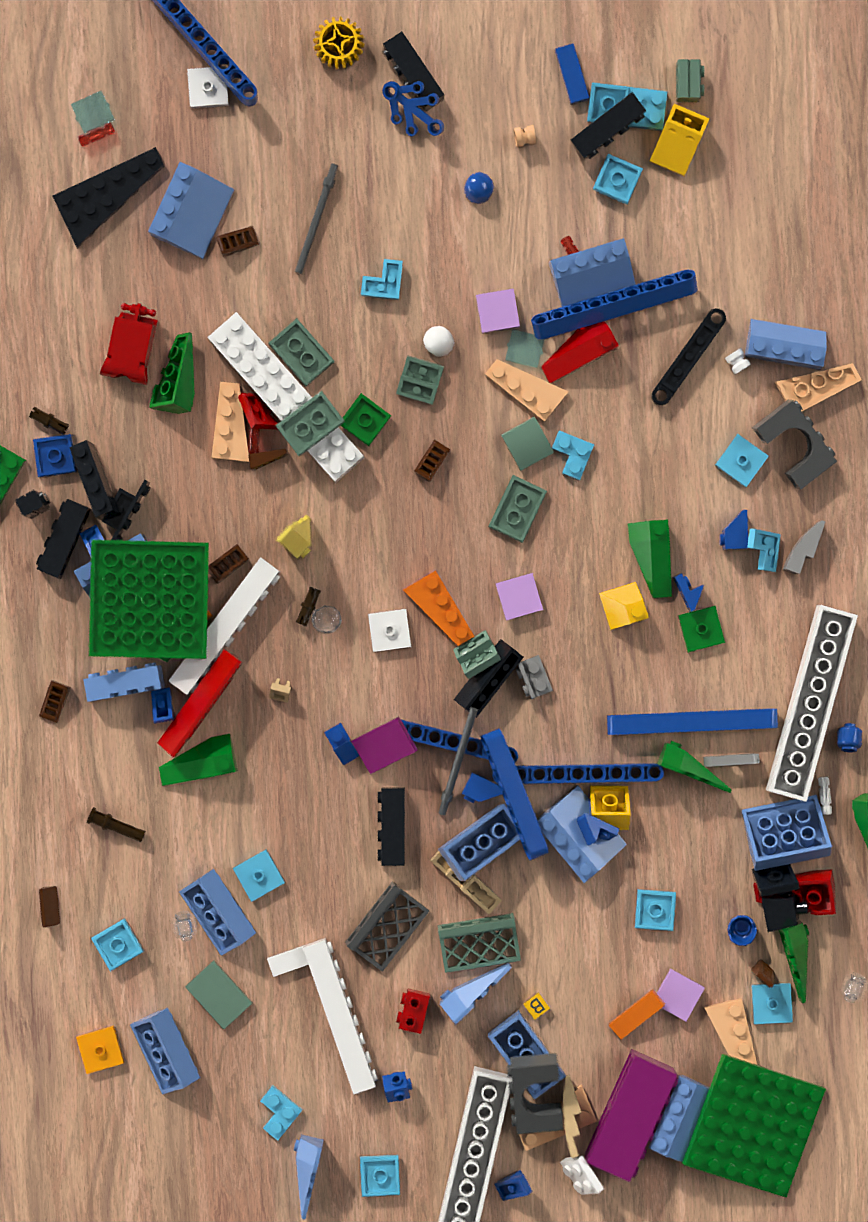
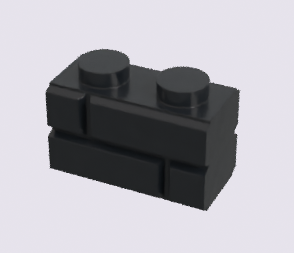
(33, 503)

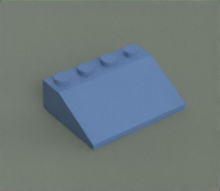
(191, 210)
(592, 272)
(563, 832)
(786, 833)

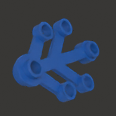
(411, 107)

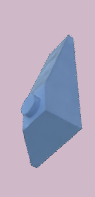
(307, 1161)

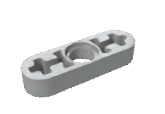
(726, 760)

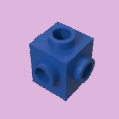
(397, 1086)

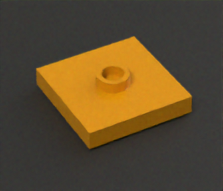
(100, 1049)

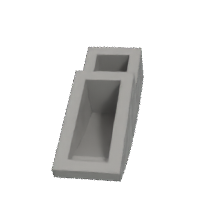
(804, 548)

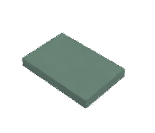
(301, 352)
(310, 423)
(517, 508)
(218, 994)

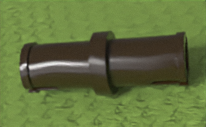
(49, 420)
(308, 606)

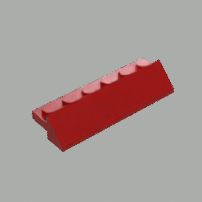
(200, 703)

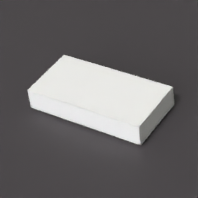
(287, 961)

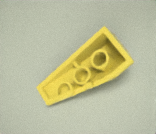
(297, 537)

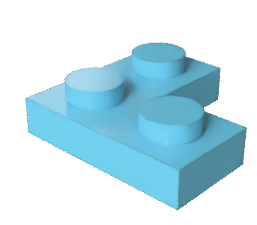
(387, 286)
(578, 453)
(768, 544)
(284, 1112)

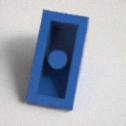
(735, 534)
(480, 789)

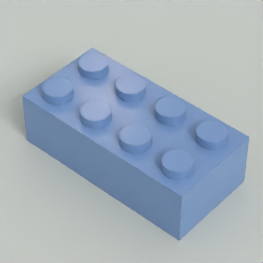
(480, 842)
(517, 1038)

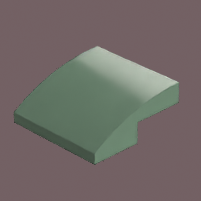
(420, 379)
(527, 443)
(476, 654)

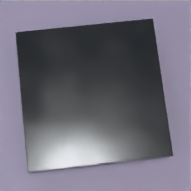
(775, 880)

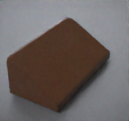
(49, 906)

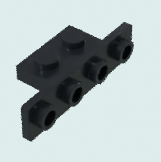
(127, 505)

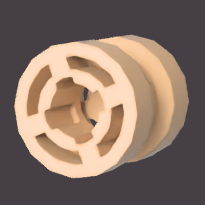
(525, 136)

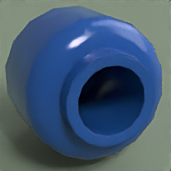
(849, 738)

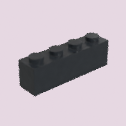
(411, 67)
(608, 125)
(94, 480)
(63, 539)
(484, 685)
(392, 826)

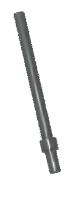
(328, 183)
(447, 794)

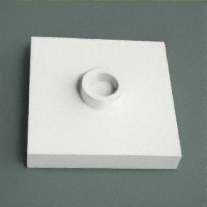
(206, 88)
(389, 630)

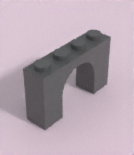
(818, 455)
(524, 1073)

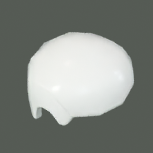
(438, 341)

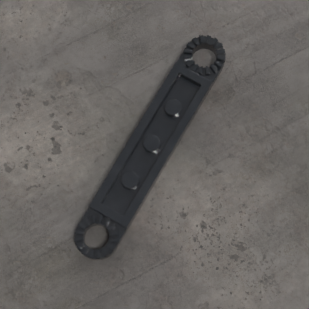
(688, 357)

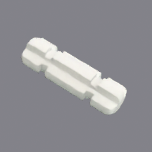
(825, 796)

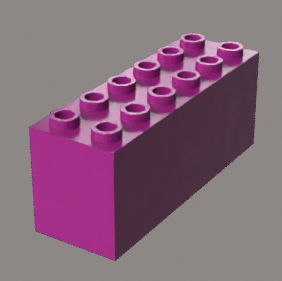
(631, 1115)

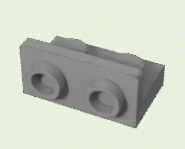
(534, 677)

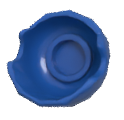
(478, 188)
(742, 930)

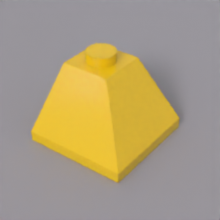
(623, 605)
(611, 805)

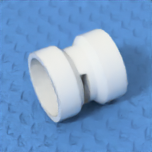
(736, 359)

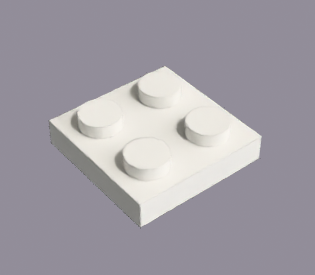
(581, 1175)

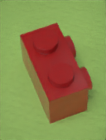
(413, 1011)

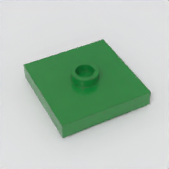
(365, 419)
(701, 629)

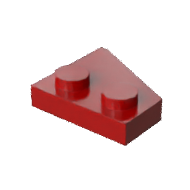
(257, 412)

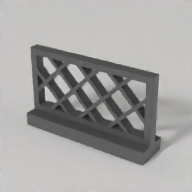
(372, 918)

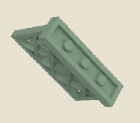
(474, 927)

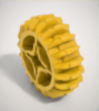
(331, 44)

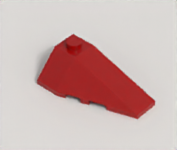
(580, 350)
(816, 888)

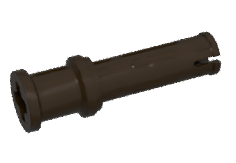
(107, 822)

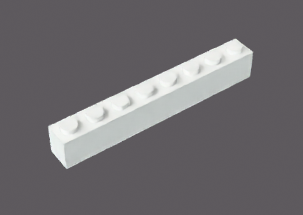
(226, 623)
(339, 1015)

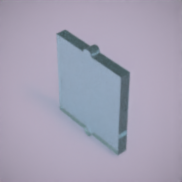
(92, 111)
(524, 349)

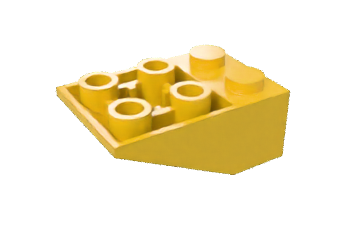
(679, 139)

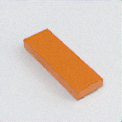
(636, 1014)

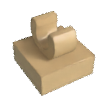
(280, 692)

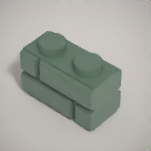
(689, 80)

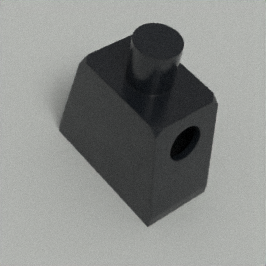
(782, 910)

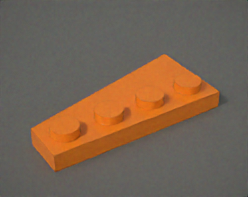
(437, 603)

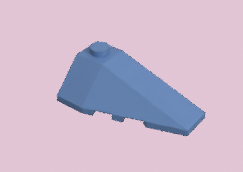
(462, 998)

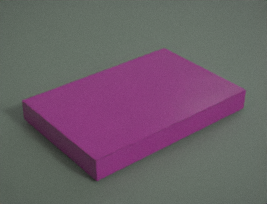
(384, 745)

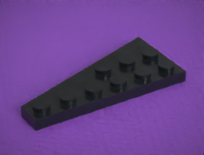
(101, 196)

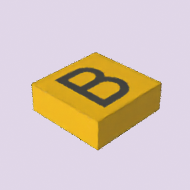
(536, 1005)

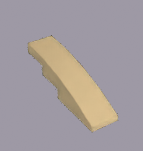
(472, 886)
(570, 1108)

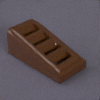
(225, 252)
(261, 459)
(424, 474)
(231, 569)
(53, 684)
(764, 973)

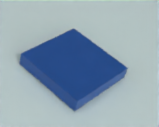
(54, 456)

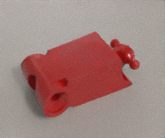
(131, 344)

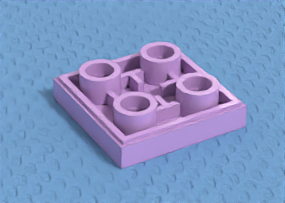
(497, 311)
(519, 596)
(679, 994)

